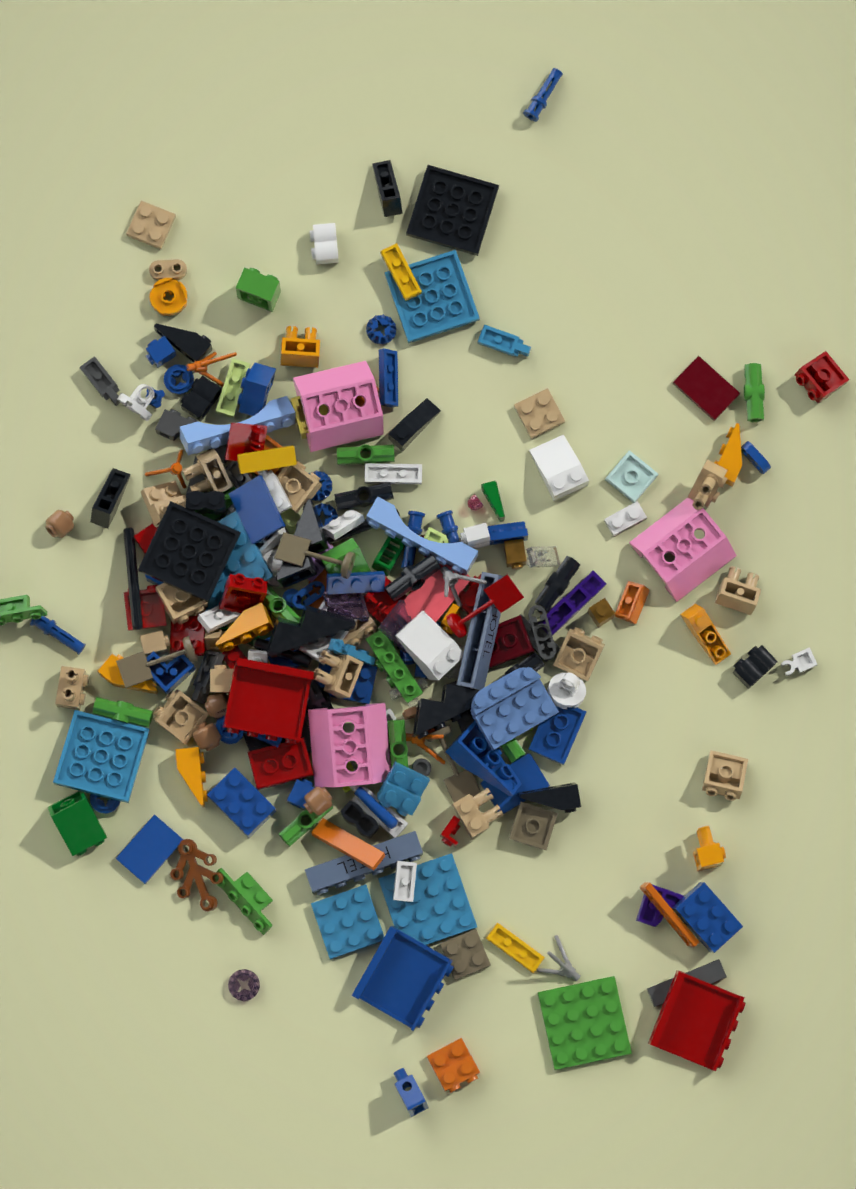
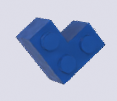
(255, 388)
(172, 674)

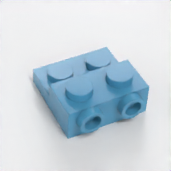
(402, 789)

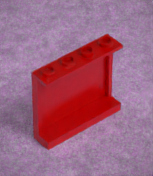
(267, 700)
(697, 1021)

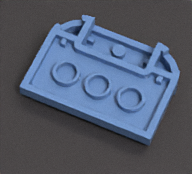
(511, 706)

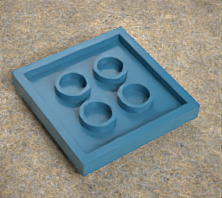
(348, 921)

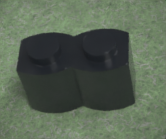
(201, 398)
(211, 502)
(755, 666)
(364, 823)

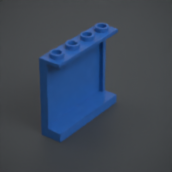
(403, 978)

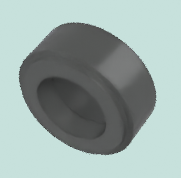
(422, 766)

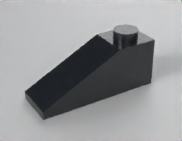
(387, 188)
(187, 342)
(413, 424)
(109, 498)
(561, 797)

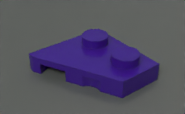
(648, 912)

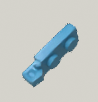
(503, 342)
(339, 648)

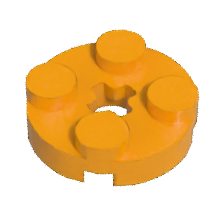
(166, 307)

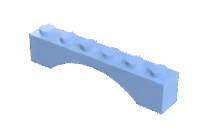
(202, 436)
(456, 555)

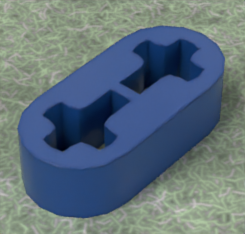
(755, 457)
(305, 591)

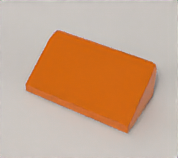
(632, 602)

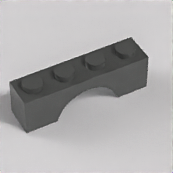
(170, 425)

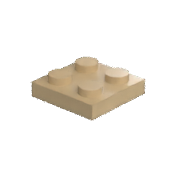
(151, 225)
(539, 413)

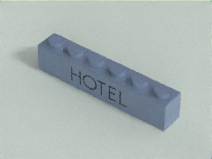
(480, 639)
(343, 869)

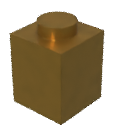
(515, 553)
(601, 612)

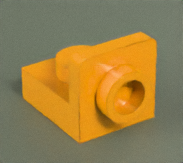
(453, 609)

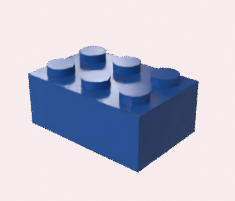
(241, 802)
(707, 917)

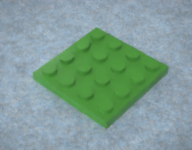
(584, 1023)

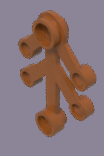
(196, 872)

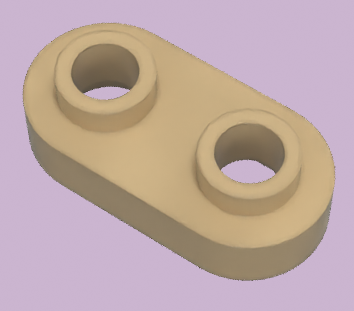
(168, 269)

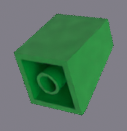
(77, 823)

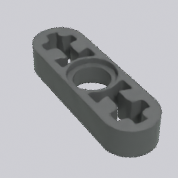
(550, 645)

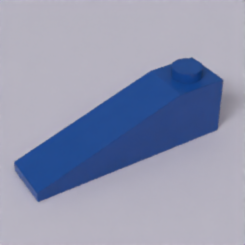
(475, 755)

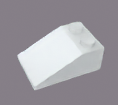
(559, 467)
(429, 646)

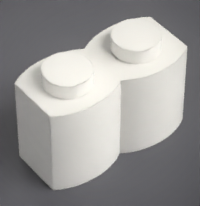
(325, 243)
(476, 536)

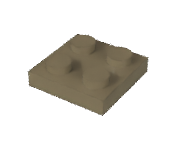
(533, 826)
(466, 953)

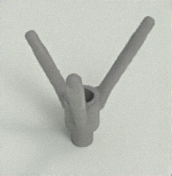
(452, 578)
(566, 968)

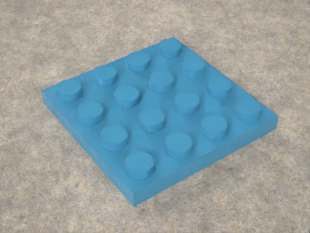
(444, 298)
(244, 560)
(101, 756)
(438, 905)

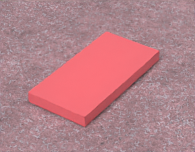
(431, 596)

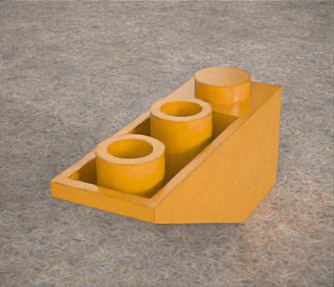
(731, 455)
(250, 624)
(705, 633)
(112, 674)
(189, 766)

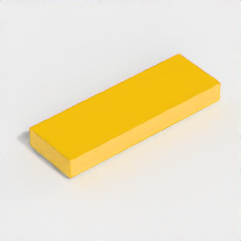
(401, 272)
(266, 459)
(515, 948)

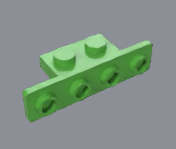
(18, 609)
(394, 667)
(248, 897)

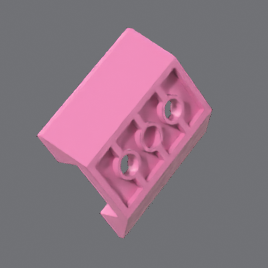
(338, 390)
(694, 557)
(335, 748)

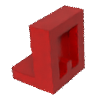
(231, 655)
(451, 828)

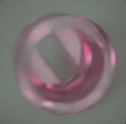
(474, 503)

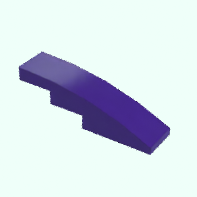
(574, 602)

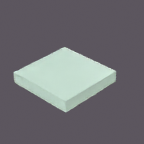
(631, 476)

